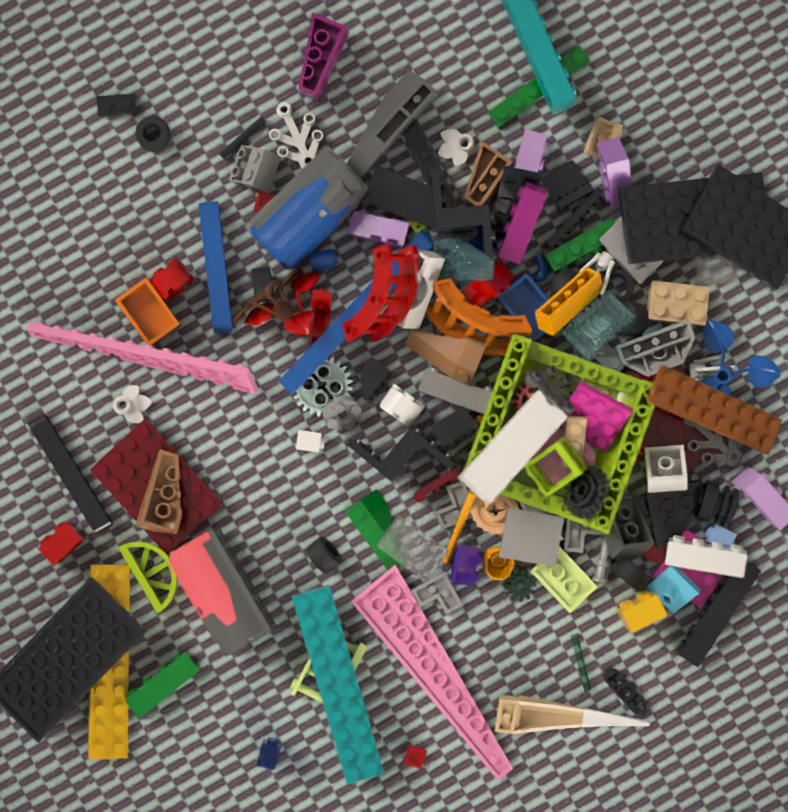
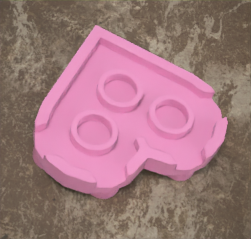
(553, 462)

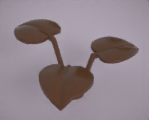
(281, 308)

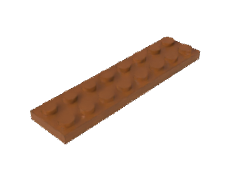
(713, 410)

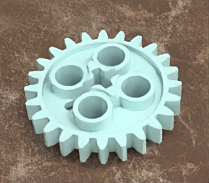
(335, 374)

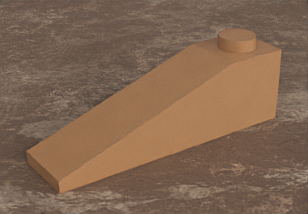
(451, 355)

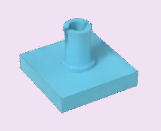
(673, 588)

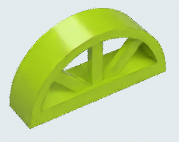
(147, 584)

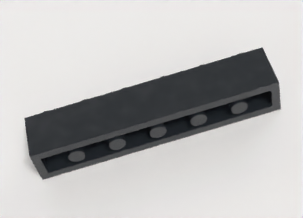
(716, 615)

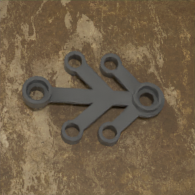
(537, 379)
(715, 441)

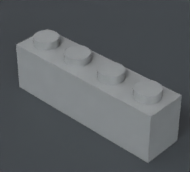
(455, 392)

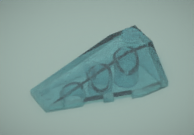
(462, 260)

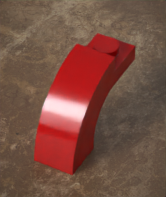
(321, 308)

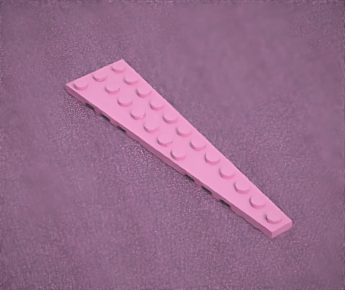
(166, 360)
(408, 634)

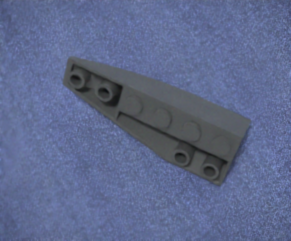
(393, 116)

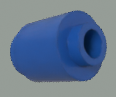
(323, 260)

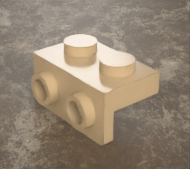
(601, 130)

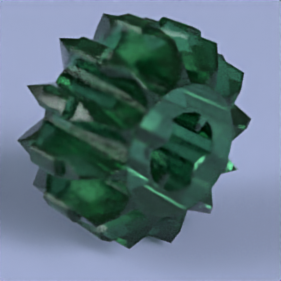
(525, 582)

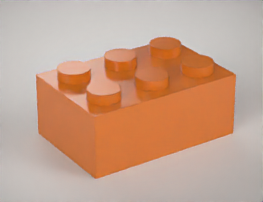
(148, 312)

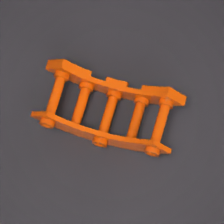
(475, 318)

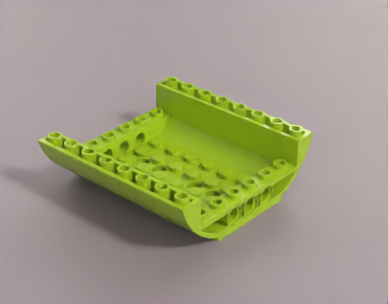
(616, 462)

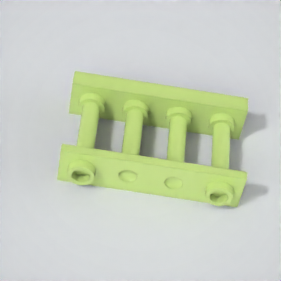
(357, 652)

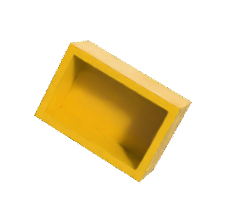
(641, 611)

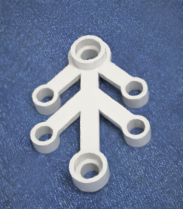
(297, 140)

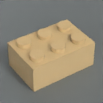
(677, 303)

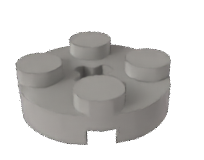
(346, 420)

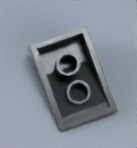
(629, 530)

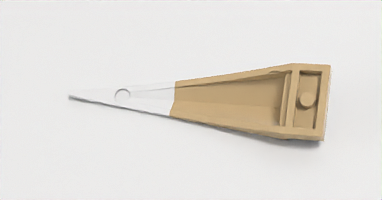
(532, 714)

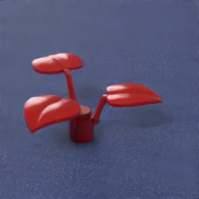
(298, 323)

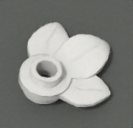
(452, 147)
(134, 404)

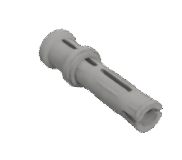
(603, 564)

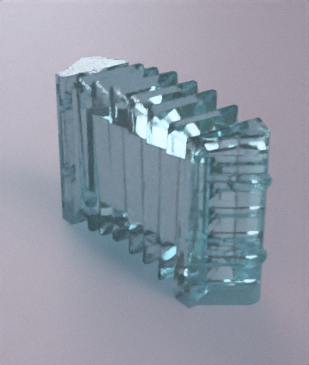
(597, 324)

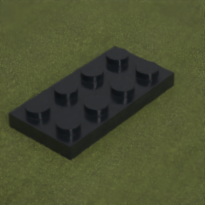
(510, 184)

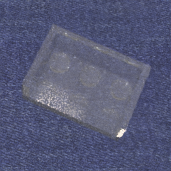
(412, 548)

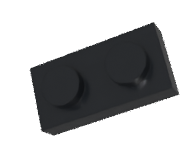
(116, 104)

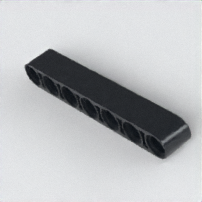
(70, 474)

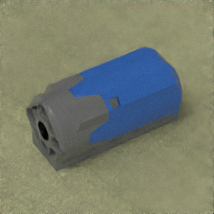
(307, 209)

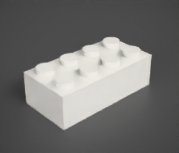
(706, 557)

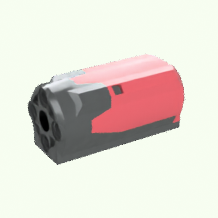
(221, 591)

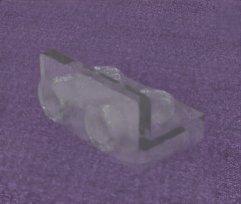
(715, 272)

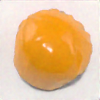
(495, 566)

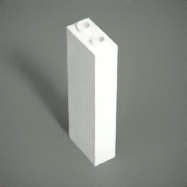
(512, 447)

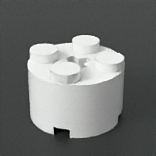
(401, 405)

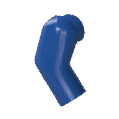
(542, 270)

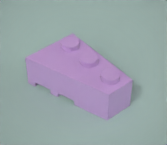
(531, 151)

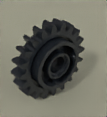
(587, 493)

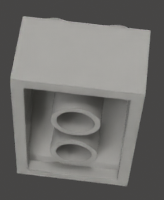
(614, 242)

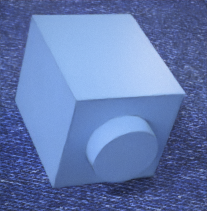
(720, 534)

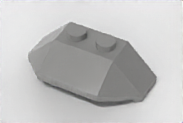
(663, 347)

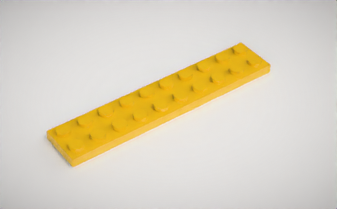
(107, 698)

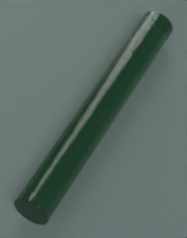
(580, 661)

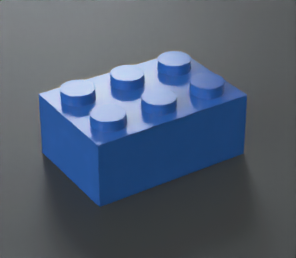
(524, 299)

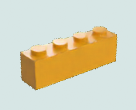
(569, 301)

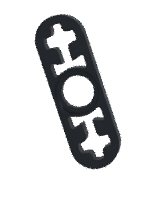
(638, 698)

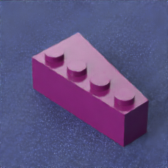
(323, 49)
(522, 223)

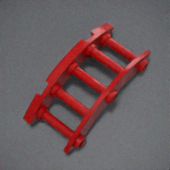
(368, 318)

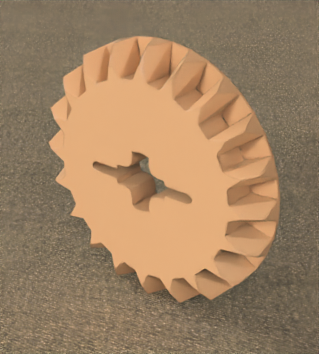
(487, 520)

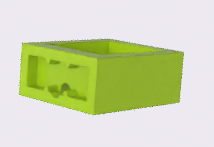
(570, 457)

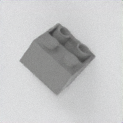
(255, 168)

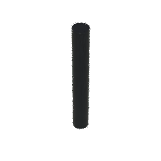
(242, 137)

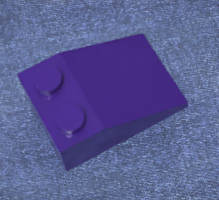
(465, 564)

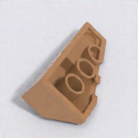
(161, 502)

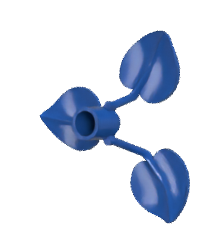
(761, 368)

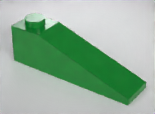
(372, 520)

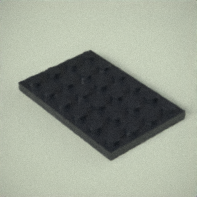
(741, 226)

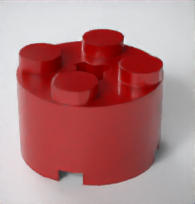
(171, 280)

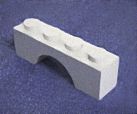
(429, 270)

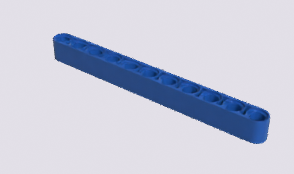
(335, 333)

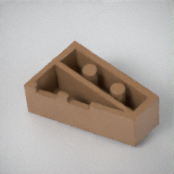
(486, 176)

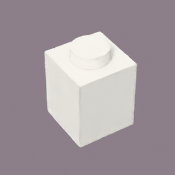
(310, 441)

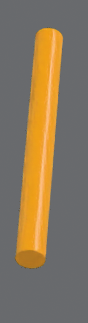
(459, 526)

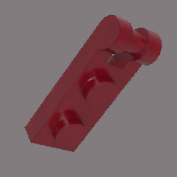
(436, 485)

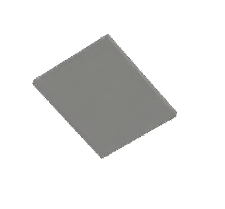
(531, 537)

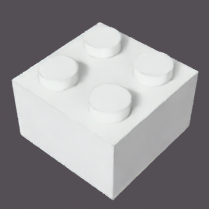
(665, 468)

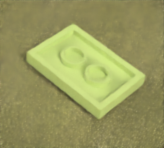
(565, 581)

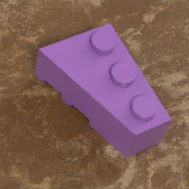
(615, 169)

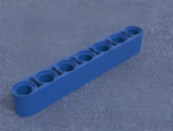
(216, 267)

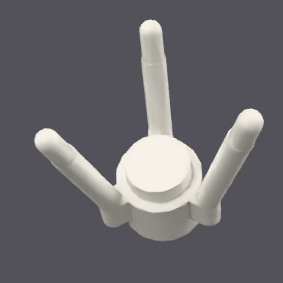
(603, 261)
(698, 369)

